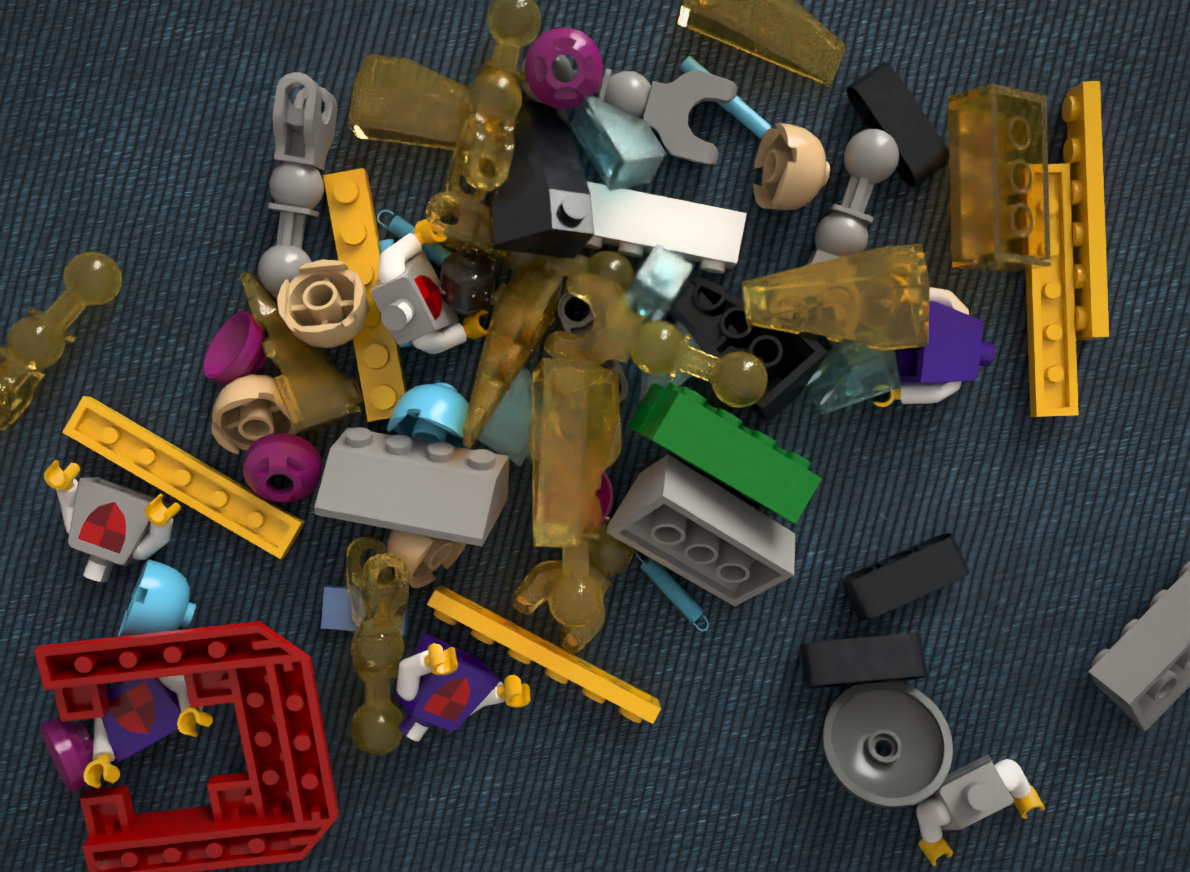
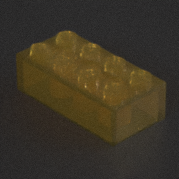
(999, 179)

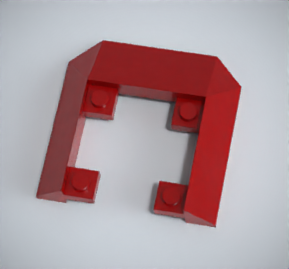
(253, 815)

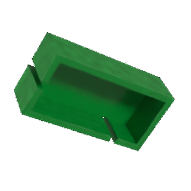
(725, 449)

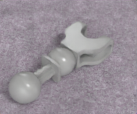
(660, 105)
(869, 159)
(296, 184)

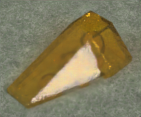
(770, 30)
(407, 104)
(859, 297)
(516, 327)
(310, 382)
(571, 436)

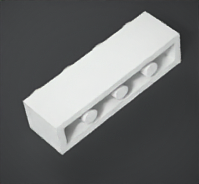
(687, 229)

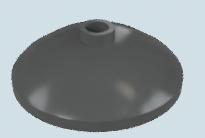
(905, 724)

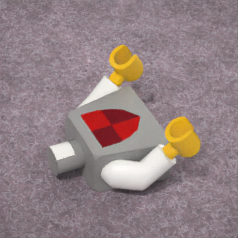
(411, 297)
(110, 520)
(971, 796)

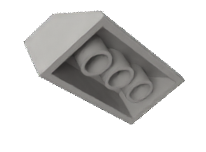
(414, 486)
(703, 532)
(1151, 658)

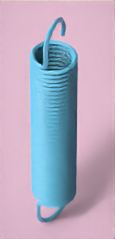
(401, 228)
(672, 590)

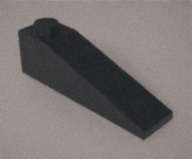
(545, 197)
(720, 327)

